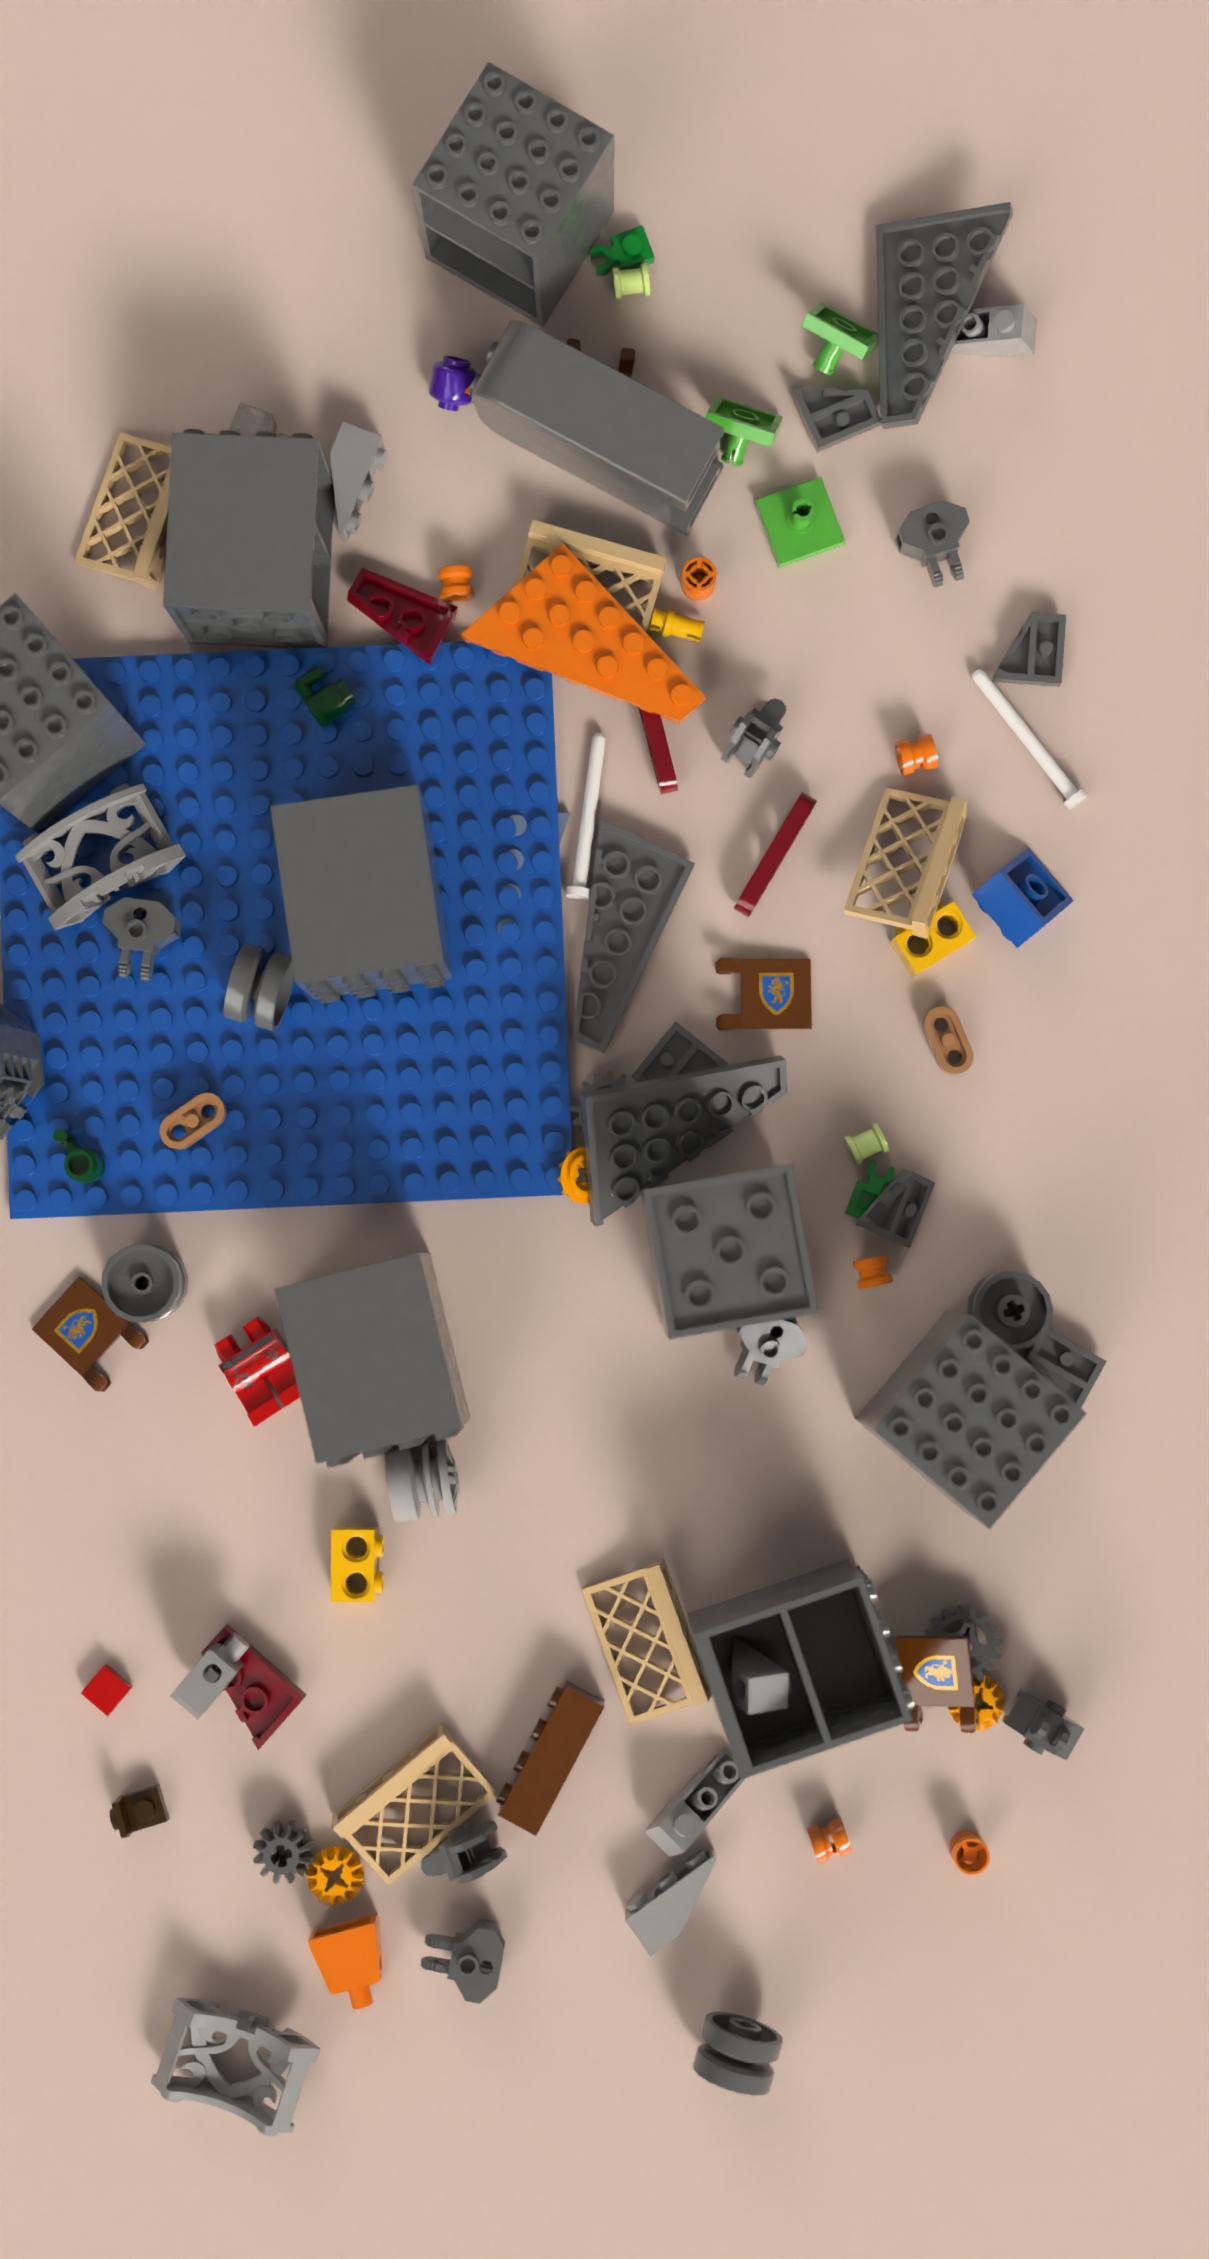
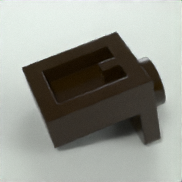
(138, 1810)

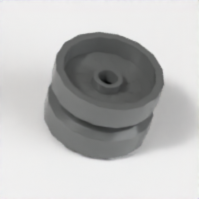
(259, 987)
(122, 1283)
(1030, 1308)
(737, 2053)

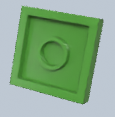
(839, 335)
(742, 425)
(800, 522)

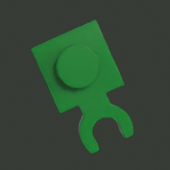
(627, 250)
(866, 1194)

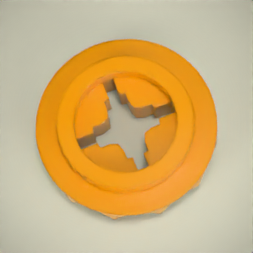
(574, 1190)
(992, 1695)
(330, 1859)

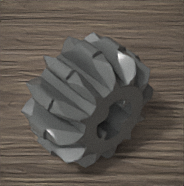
(273, 1862)

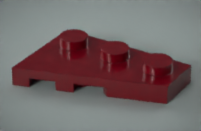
(403, 612)
(259, 1691)

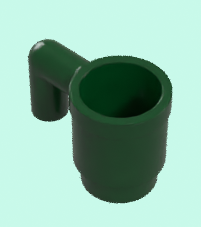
(327, 702)
(81, 1163)

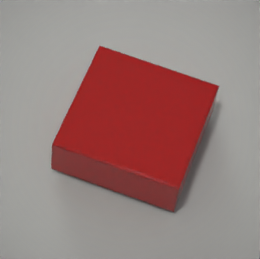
(106, 1689)

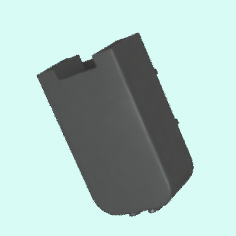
(598, 425)

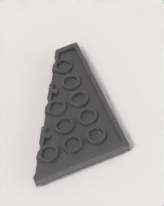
(924, 291)

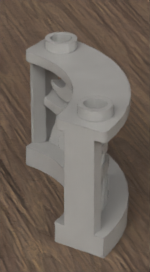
(146, 865)
(285, 2047)

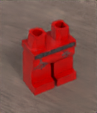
(251, 1368)

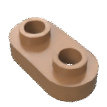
(949, 1040)
(193, 1120)

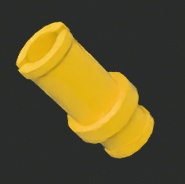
(676, 625)

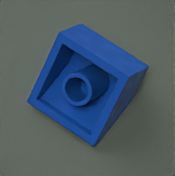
(1022, 897)

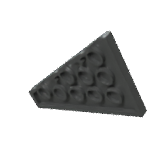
(657, 1124)

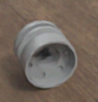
(421, 1481)

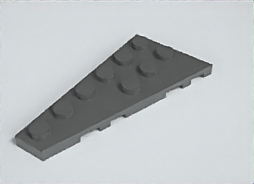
(628, 909)

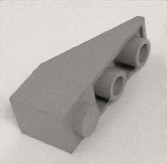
(997, 332)
(353, 466)
(757, 1681)
(695, 1805)
(665, 1910)

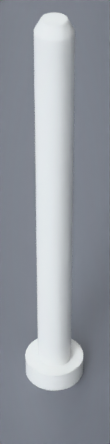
(1029, 740)
(578, 889)

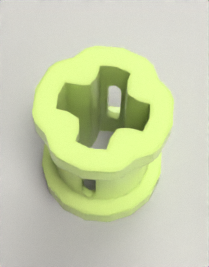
(631, 281)
(866, 1144)

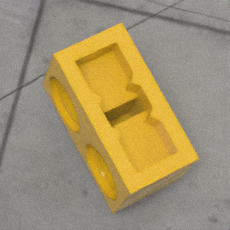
(936, 945)
(345, 1563)

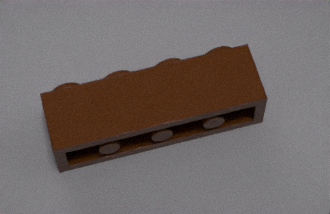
(550, 1757)

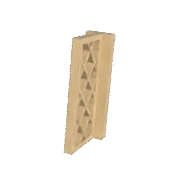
(152, 554)
(603, 556)
(937, 860)
(677, 1637)
(388, 1789)

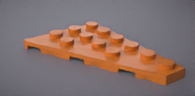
(575, 629)

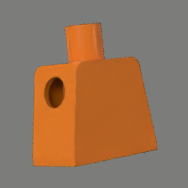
(350, 1957)

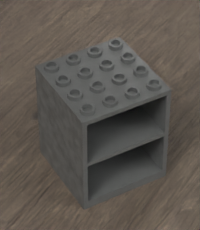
(515, 194)
(249, 539)
(54, 723)
(361, 893)
(729, 1251)
(373, 1359)
(971, 1416)
(835, 1655)

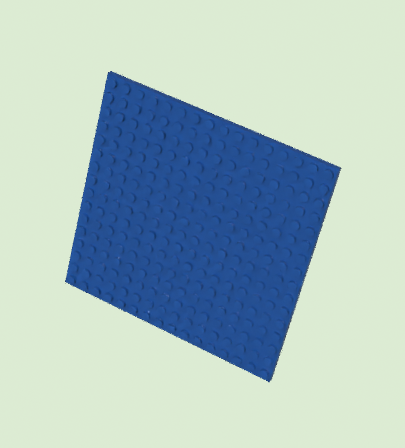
(348, 1097)

